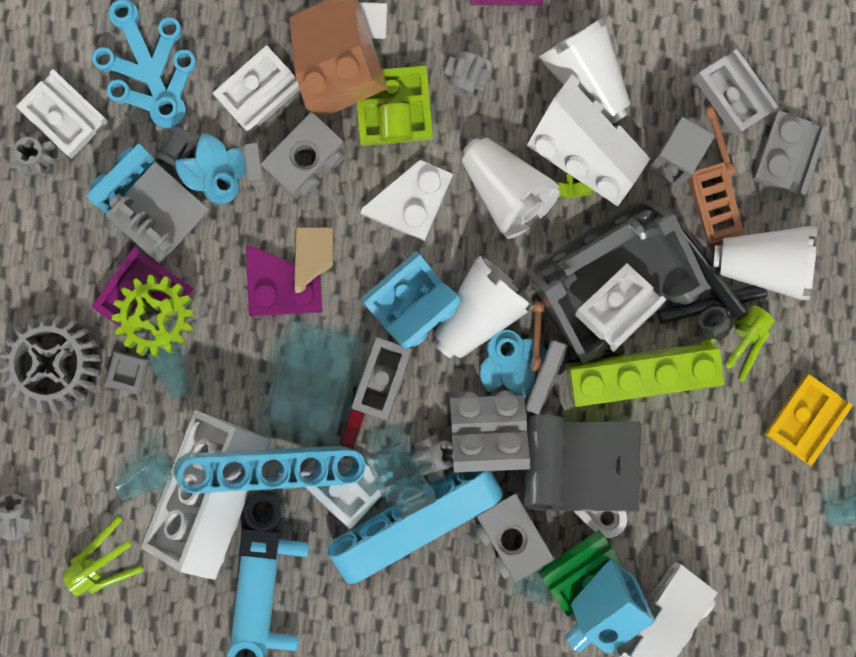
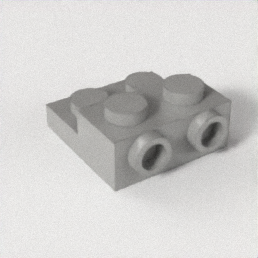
(489, 432)

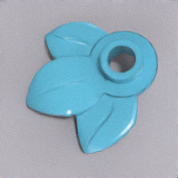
(210, 165)
(510, 368)

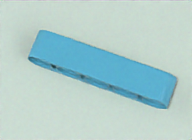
(288, 472)
(391, 537)

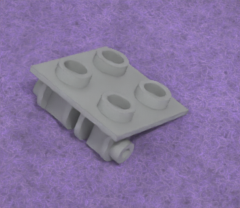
(156, 212)

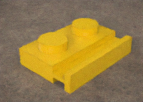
(808, 419)

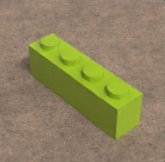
(644, 374)

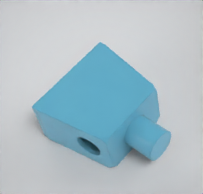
(609, 610)

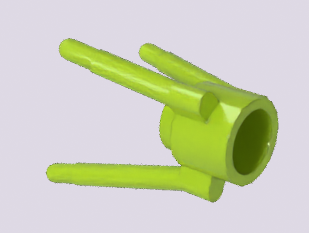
(753, 329)
(85, 573)

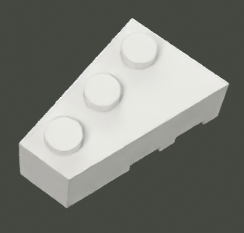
(587, 144)
(677, 609)

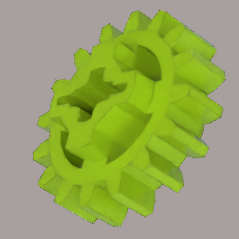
(139, 321)

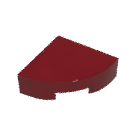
(352, 428)

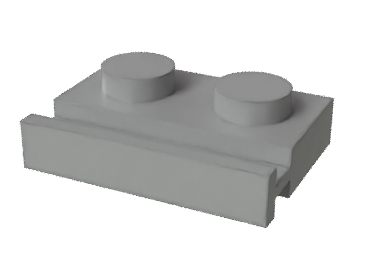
(735, 92)
(790, 153)

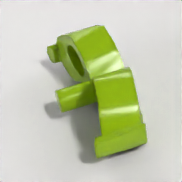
(573, 190)

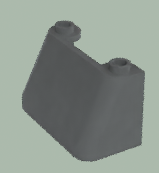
(640, 235)

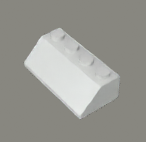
(196, 528)

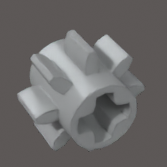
(466, 73)
(32, 163)
(433, 458)
(15, 516)

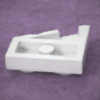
(411, 200)
(349, 501)

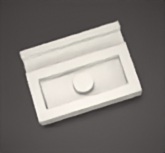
(257, 89)
(61, 114)
(620, 307)

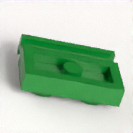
(576, 568)

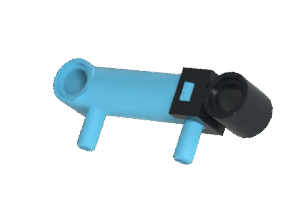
(256, 580)

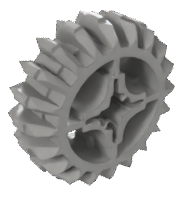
(37, 374)

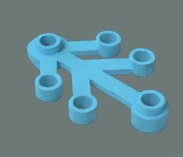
(149, 68)

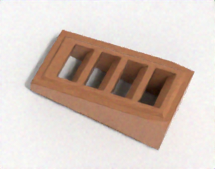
(724, 186)

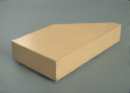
(313, 254)

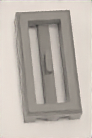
(546, 376)

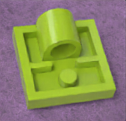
(398, 112)

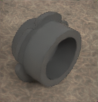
(715, 323)

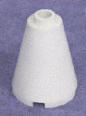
(594, 63)
(508, 186)
(771, 260)
(486, 308)

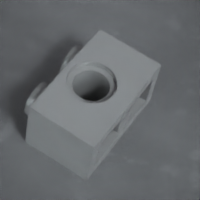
(308, 136)
(682, 151)
(382, 379)
(532, 552)

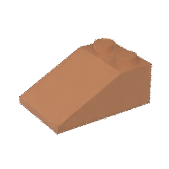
(334, 56)

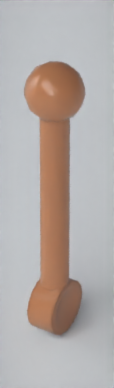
(713, 115)
(536, 362)

